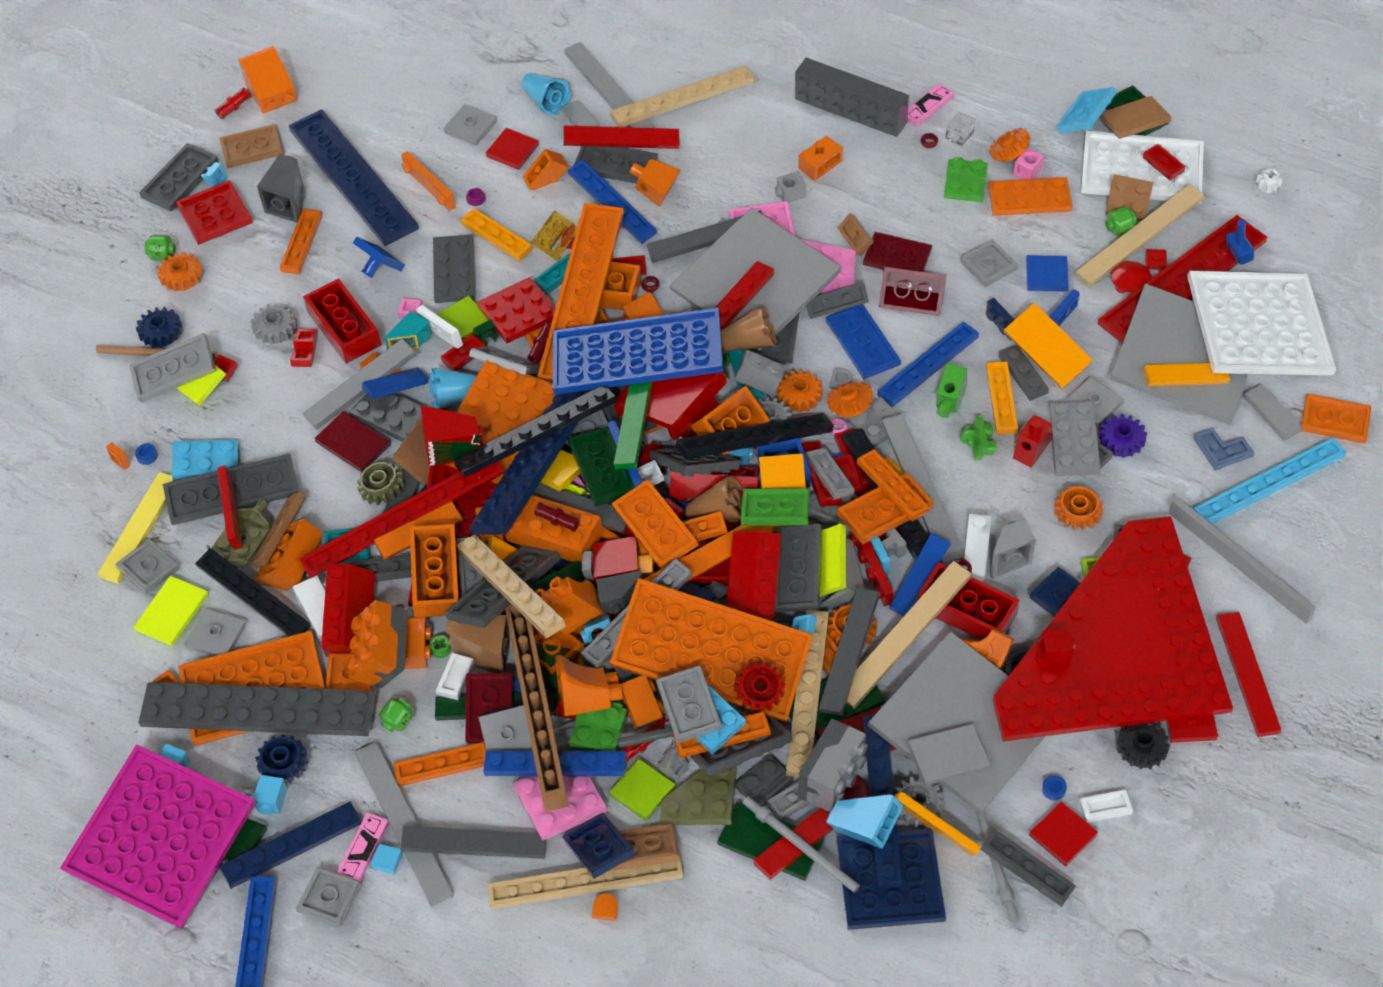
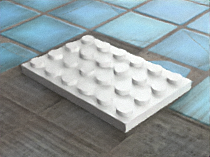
(1124, 157)

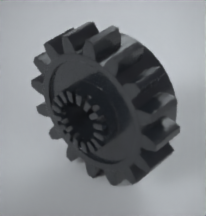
(1143, 745)

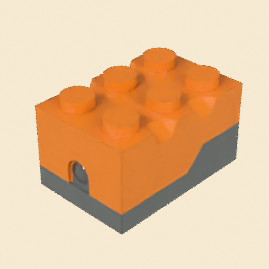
(378, 644)

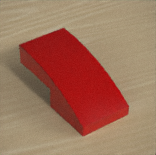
(304, 348)

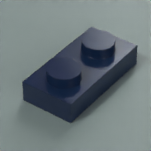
(997, 314)

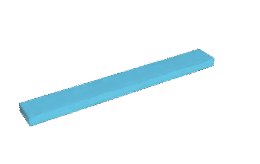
(1271, 481)

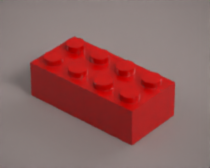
(342, 320)
(976, 607)

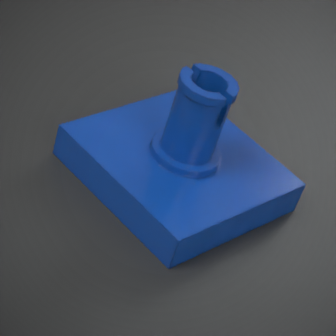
(377, 256)

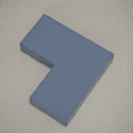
(1220, 453)

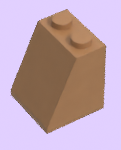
(485, 645)

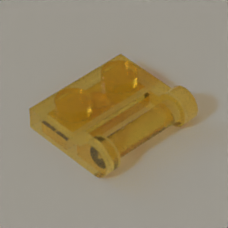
(550, 234)

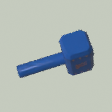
(1239, 244)

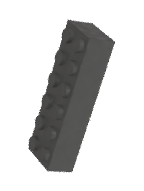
(851, 97)

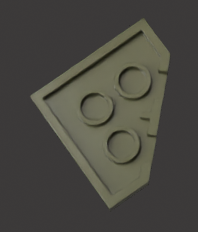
(701, 800)

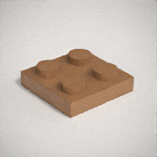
(1131, 194)

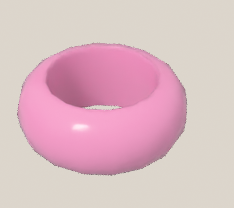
(840, 422)

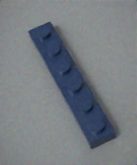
(290, 845)

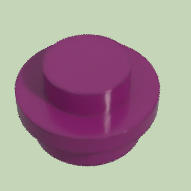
(475, 197)

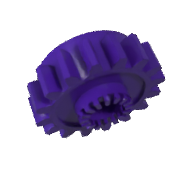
(1122, 436)

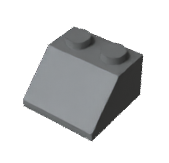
(759, 372)
(1013, 548)

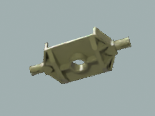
(252, 529)

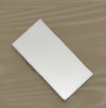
(454, 676)
(1105, 805)

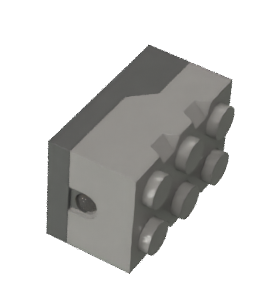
(832, 765)

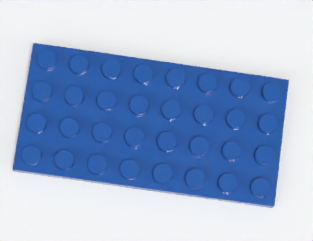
(637, 351)

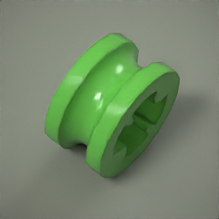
(441, 652)

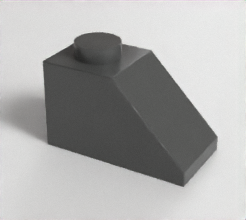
(617, 591)

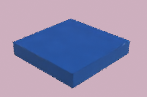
(1047, 273)

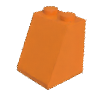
(267, 79)

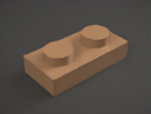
(855, 234)

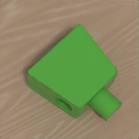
(951, 390)

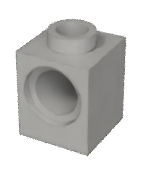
(791, 187)

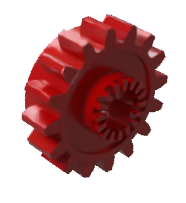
(768, 678)

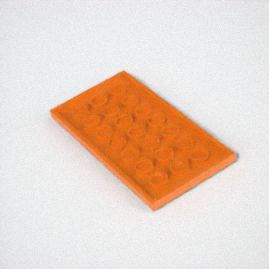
(678, 631)

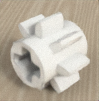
(1269, 180)

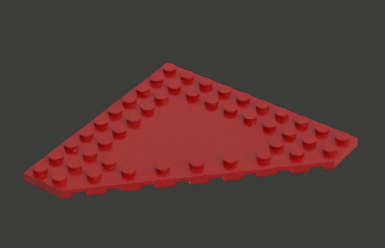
(1137, 650)

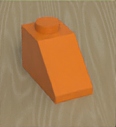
(545, 170)

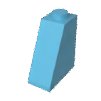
(866, 818)

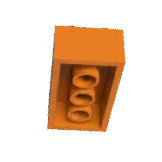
(540, 533)
(433, 569)

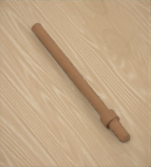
(133, 350)

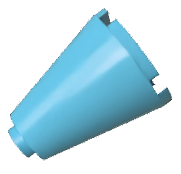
(547, 92)
(449, 387)

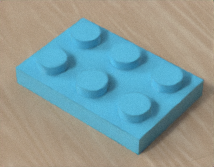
(1086, 110)
(202, 457)
(730, 721)

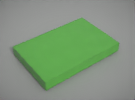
(775, 507)

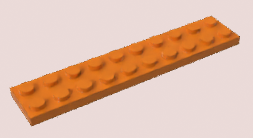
(584, 275)

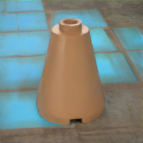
(749, 332)
(723, 497)

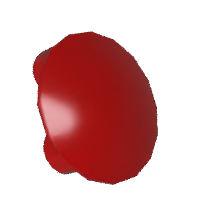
(1130, 276)

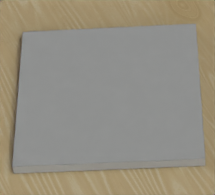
(797, 267)
(1169, 332)
(951, 692)

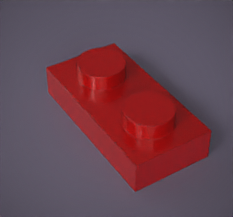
(1164, 162)
(457, 358)

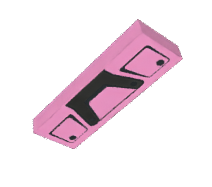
(929, 104)
(363, 847)

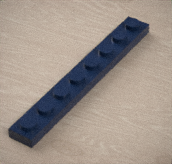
(881, 783)

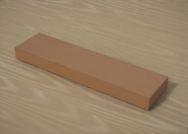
(277, 530)

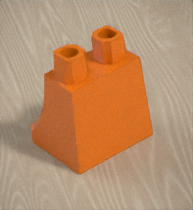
(572, 601)
(585, 688)

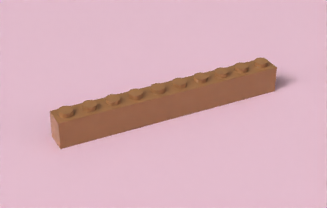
(536, 711)

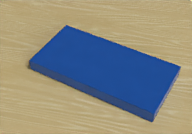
(863, 341)

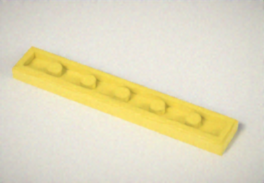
(137, 528)

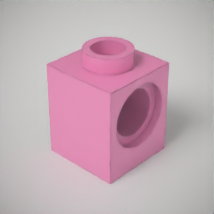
(1028, 165)

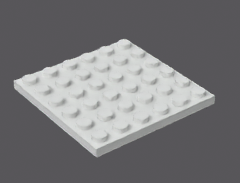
(1260, 323)

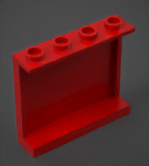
(678, 400)

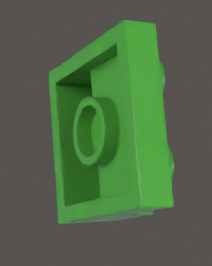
(965, 179)
(599, 729)

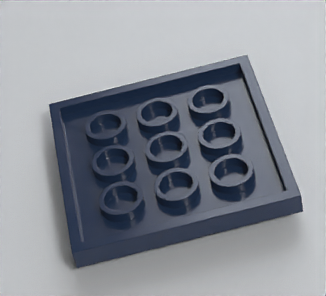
(913, 903)

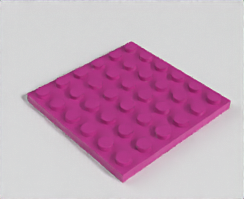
(158, 836)

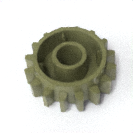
(380, 482)

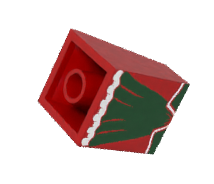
(449, 434)

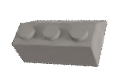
(853, 581)

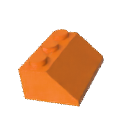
(733, 413)
(284, 566)

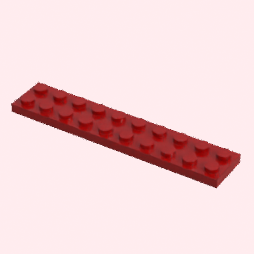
(1207, 255)

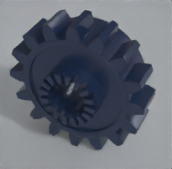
(159, 327)
(271, 755)

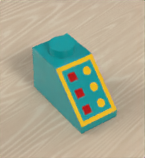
(411, 329)

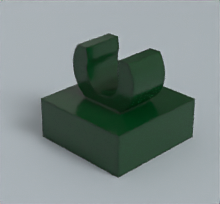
(485, 330)

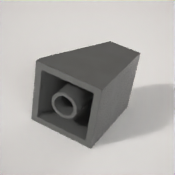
(282, 189)

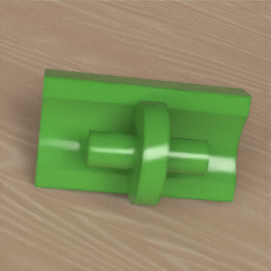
(976, 437)

